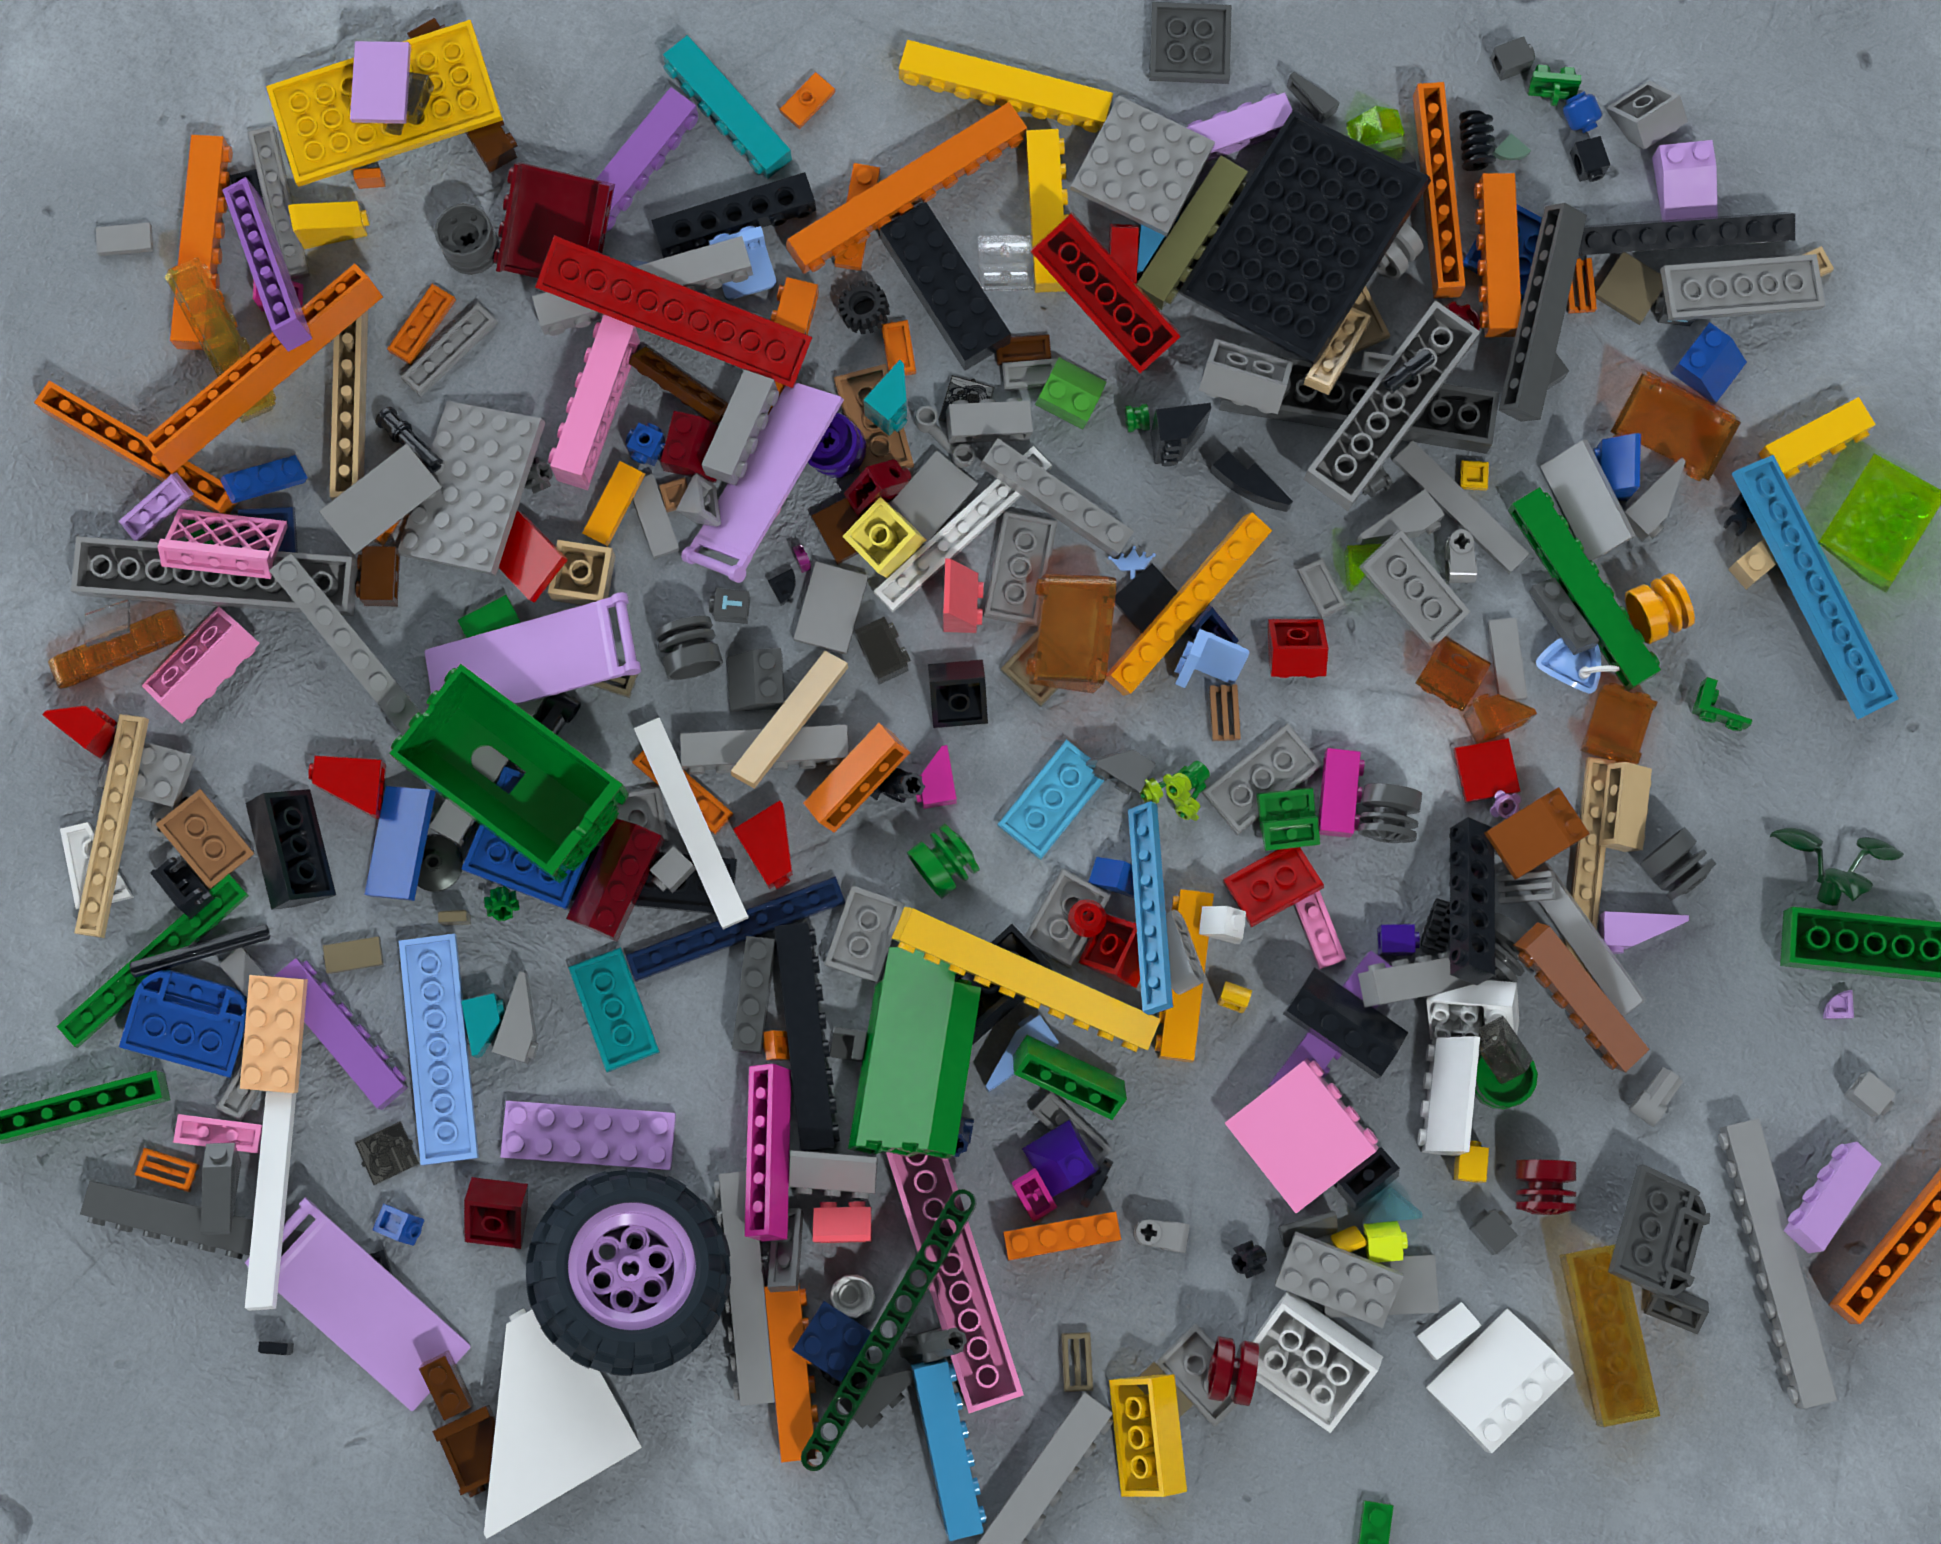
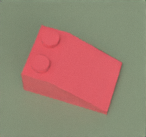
(961, 598)

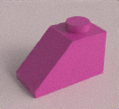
(938, 782)

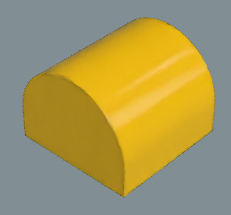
(1234, 997)

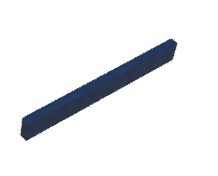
(713, 938)

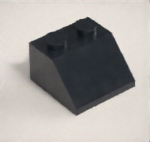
(958, 693)

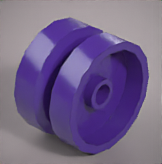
(845, 453)

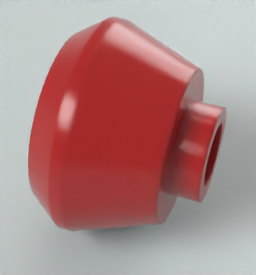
(1081, 924)

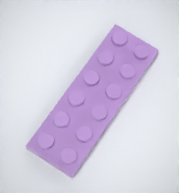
(588, 1135)

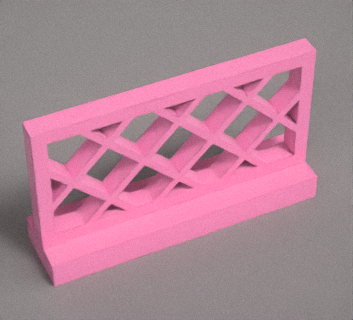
(220, 556)

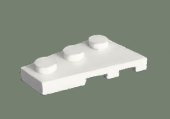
(77, 847)

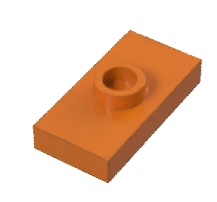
(807, 100)

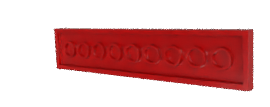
(673, 311)

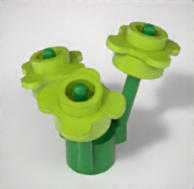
(1177, 787)

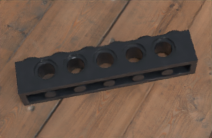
(742, 203)
(1472, 902)

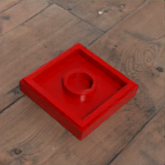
(1486, 770)

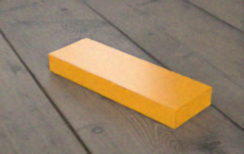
(613, 503)

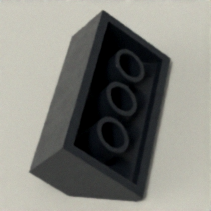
(290, 848)
(993, 1004)
(1345, 1024)

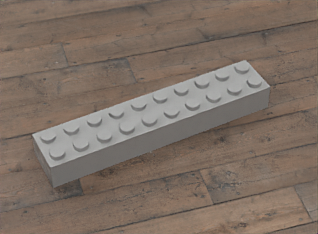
(135, 573)

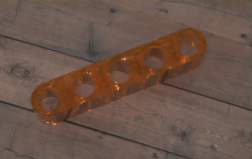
(144, 638)

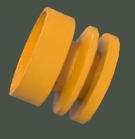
(1659, 608)

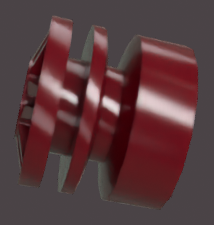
(1545, 1186)

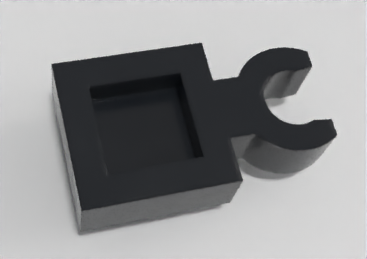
(1742, 514)

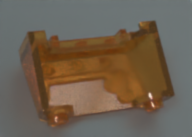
(1677, 424)
(1073, 632)

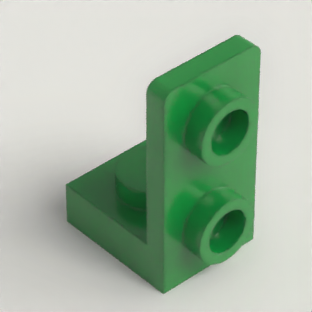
(1707, 696)

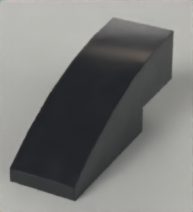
(1250, 483)

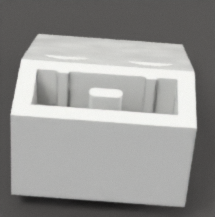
(1471, 1007)

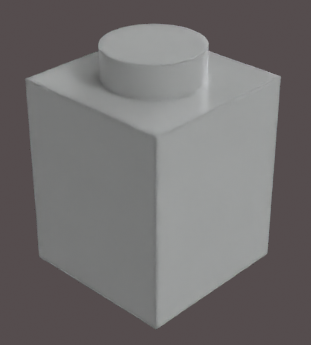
(671, 870)
(1871, 1095)

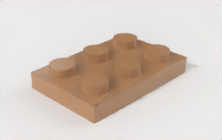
(205, 839)

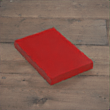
(530, 558)
(1273, 884)

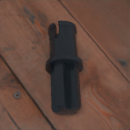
(1408, 371)

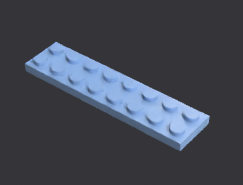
(438, 1049)

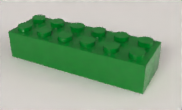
(1861, 944)

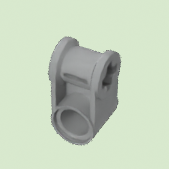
(1460, 563)
(1167, 1235)

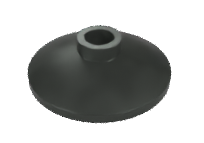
(448, 868)

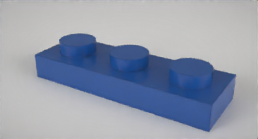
(263, 479)

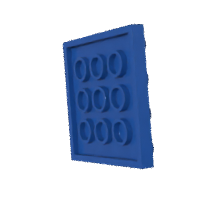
(501, 864)

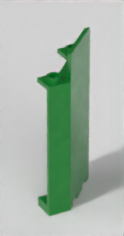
(915, 1059)

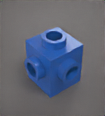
(649, 451)

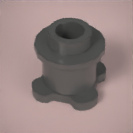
(1379, 481)

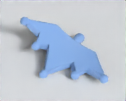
(1132, 562)

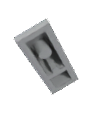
(1654, 505)
(1413, 517)
(518, 1030)

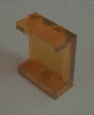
(1618, 724)

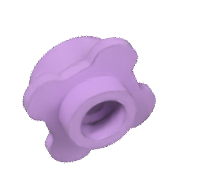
(1502, 798)

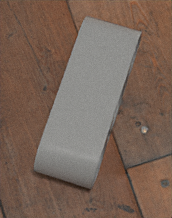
(1184, 962)

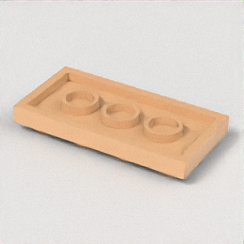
(273, 1034)

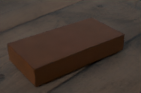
(1025, 349)

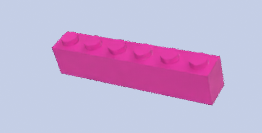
(768, 1153)

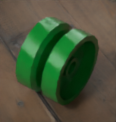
(1507, 1095)

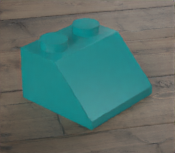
(887, 401)

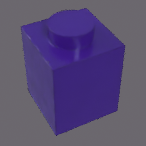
(1397, 940)

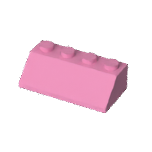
(200, 665)

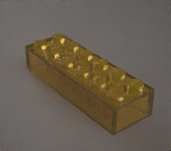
(1609, 1338)

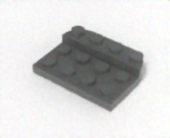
(1659, 1233)

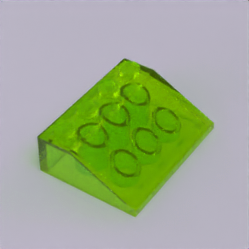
(1881, 522)

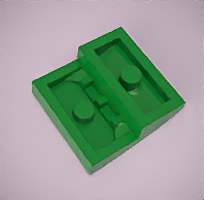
(1288, 819)

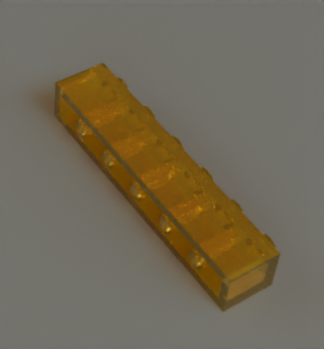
(212, 323)

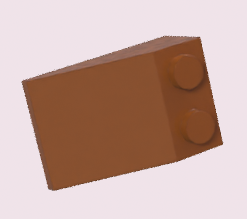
(1537, 833)

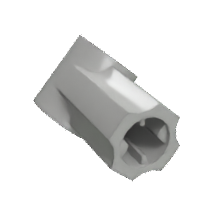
(1652, 1102)

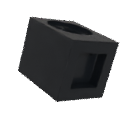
(1590, 159)

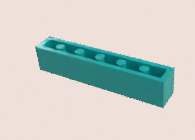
(727, 107)

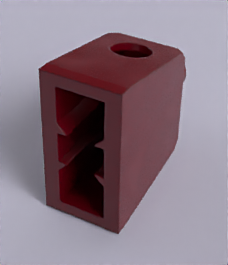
(886, 478)

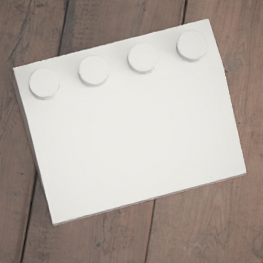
(1449, 1095)
(1313, 1361)
(1499, 1381)

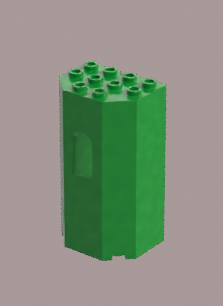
(554, 809)

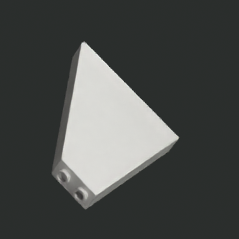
(551, 1426)

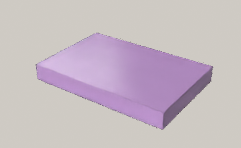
(380, 82)

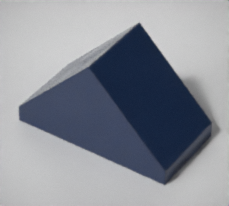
(1213, 623)

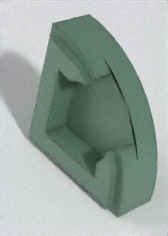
(1511, 149)

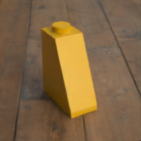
(328, 222)

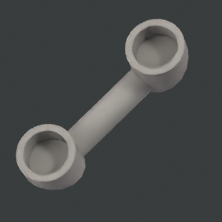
(926, 419)

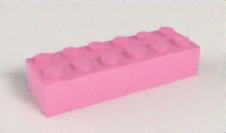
(594, 402)

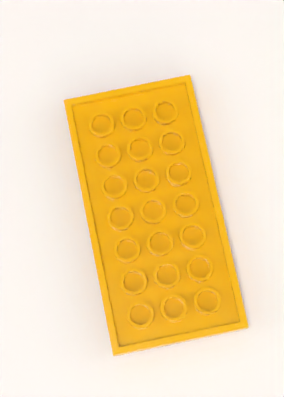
(317, 107)

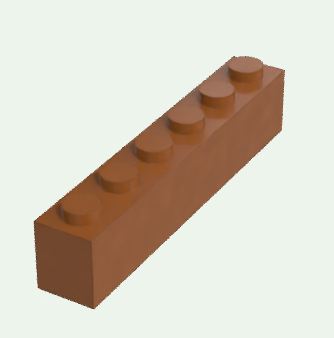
(1580, 997)

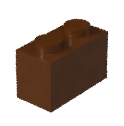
(378, 576)
(446, 1385)

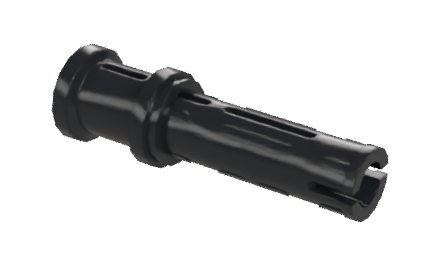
(401, 432)

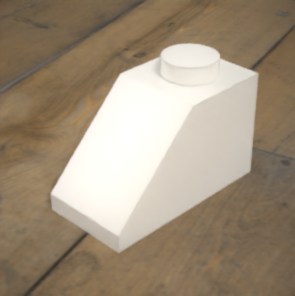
(1223, 923)

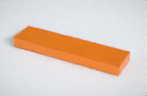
(713, 810)

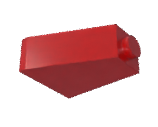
(1124, 247)
(351, 780)
(768, 844)

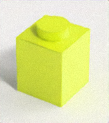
(1384, 1241)

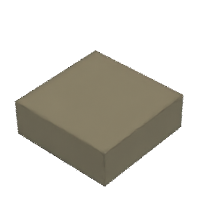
(455, 917)

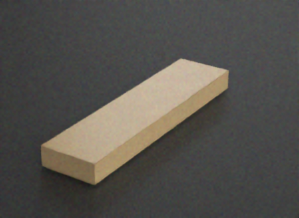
(1334, 359)

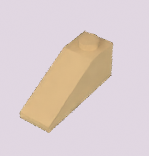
(1753, 564)

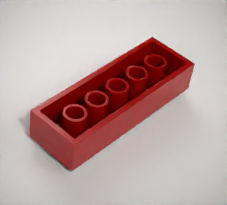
(1105, 292)

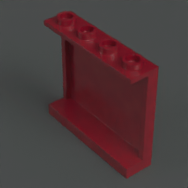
(546, 205)

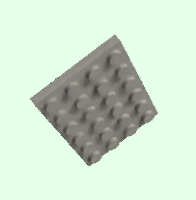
(482, 484)

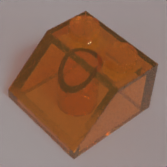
(1453, 673)
(1495, 716)

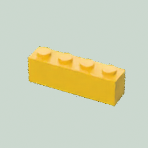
(1820, 437)

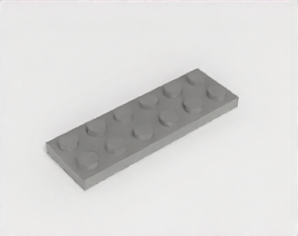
(1742, 287)

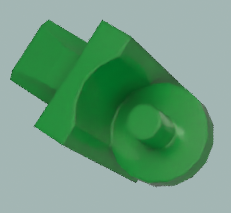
(1554, 85)

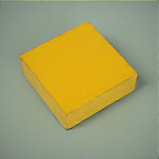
(1474, 475)

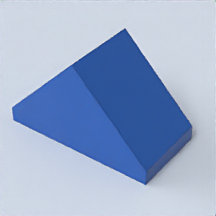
(1113, 876)

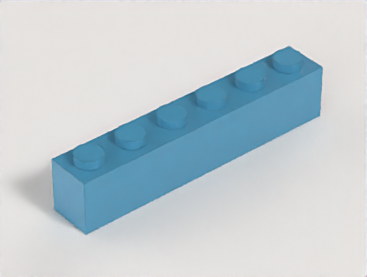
(947, 1449)

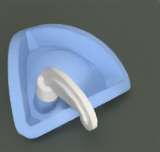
(1577, 670)

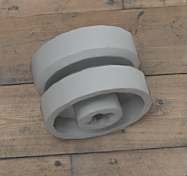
(1402, 250)

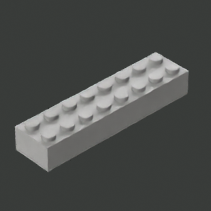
(1385, 418)

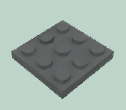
(1190, 42)

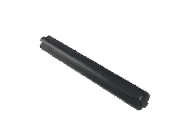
(199, 951)

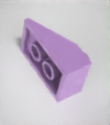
(1686, 180)

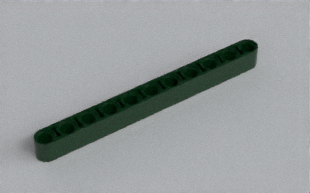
(878, 1339)

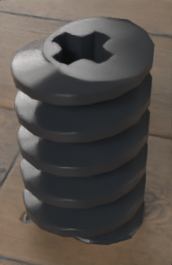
(1475, 140)

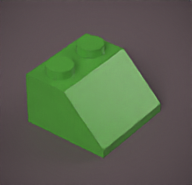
(1070, 393)

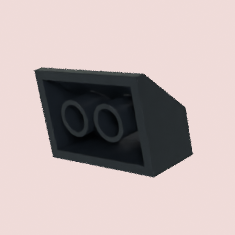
(1177, 431)

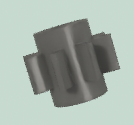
(538, 476)

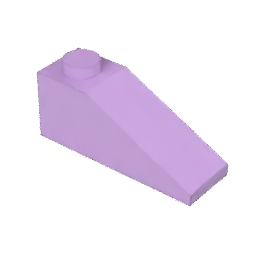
(1626, 929)

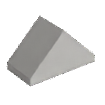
(700, 502)

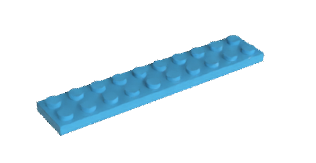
(1815, 586)

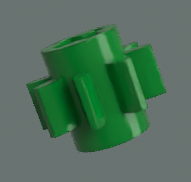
(501, 903)

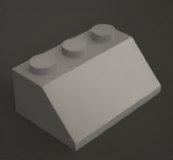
(1246, 376)
(833, 1174)

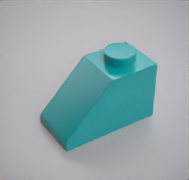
(482, 1021)

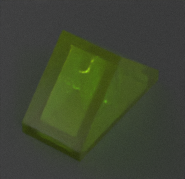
(1375, 126)
(1353, 557)

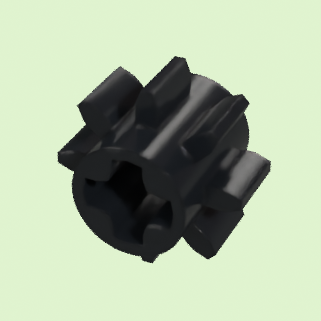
(1249, 1259)

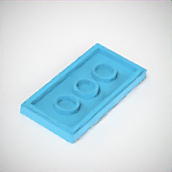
(1051, 800)

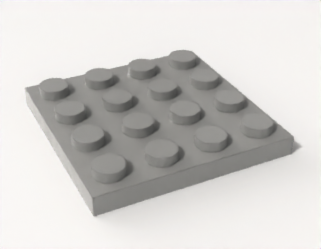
(1142, 165)

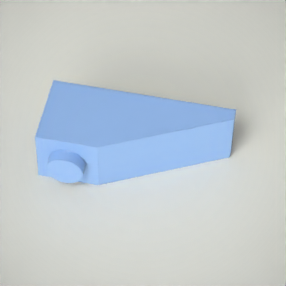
(1029, 1026)

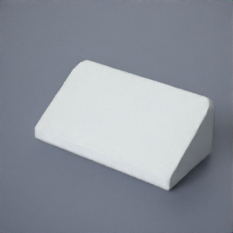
(1448, 1331)

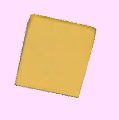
(1348, 1239)

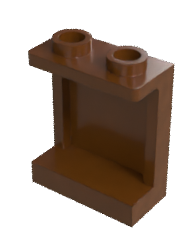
(469, 1449)

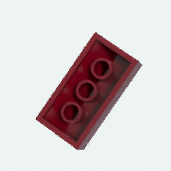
(616, 879)

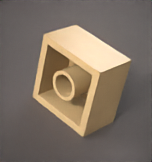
(585, 574)

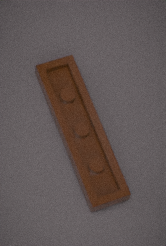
(679, 384)

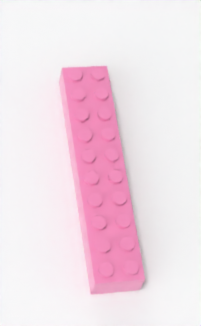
(961, 1286)

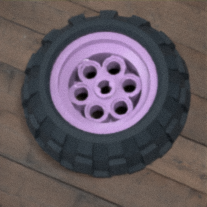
(587, 1319)

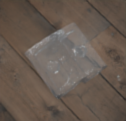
(1005, 262)

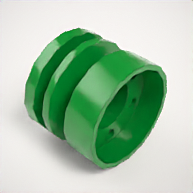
(943, 861)

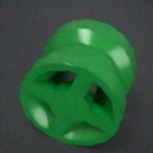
(1137, 418)

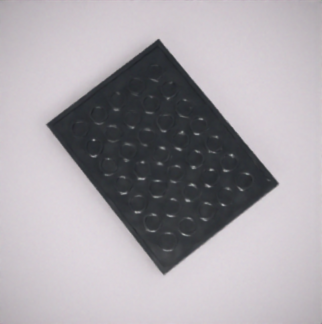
(1305, 236)

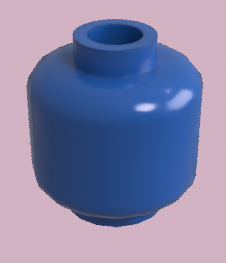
(1582, 112)

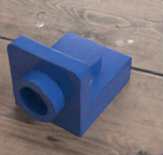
(398, 1225)

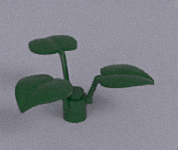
(1835, 880)

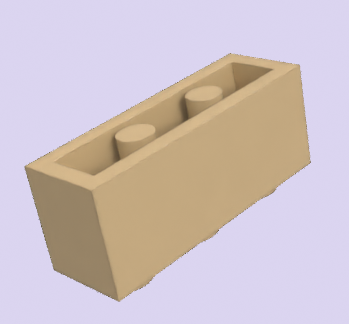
(1625, 807)

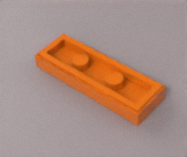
(421, 324)

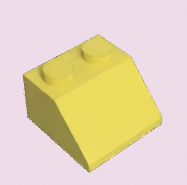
(884, 538)

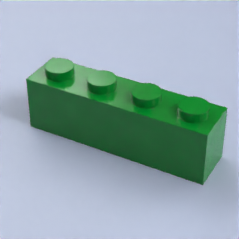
(1069, 1077)

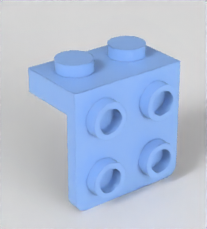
(763, 274)
(1211, 656)

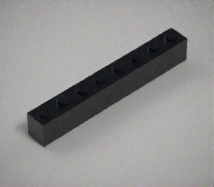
(1687, 233)
(805, 1037)

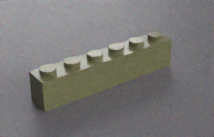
(1192, 231)

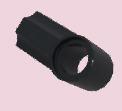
(558, 711)
(903, 785)

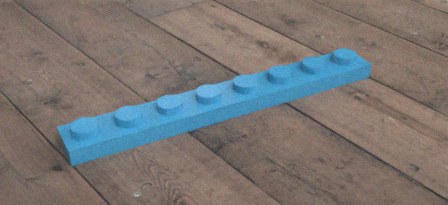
(1150, 908)

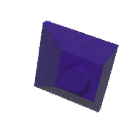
(1061, 1158)

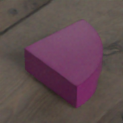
(802, 558)

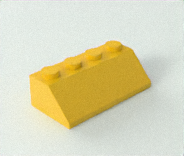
(1148, 1436)

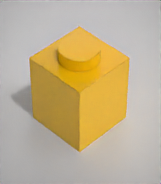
(1472, 1165)

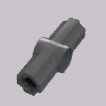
(932, 1345)

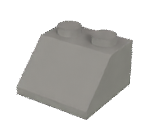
(1648, 114)

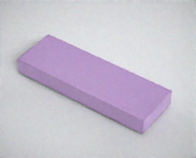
(156, 507)

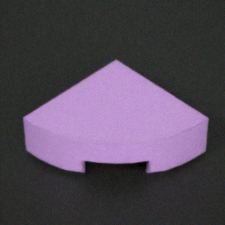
(1840, 1006)

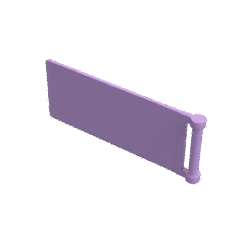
(772, 470)
(543, 653)
(363, 1306)

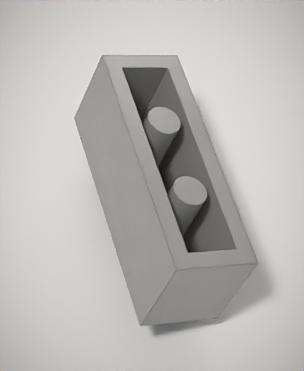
(988, 421)

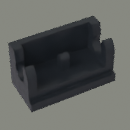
(182, 887)

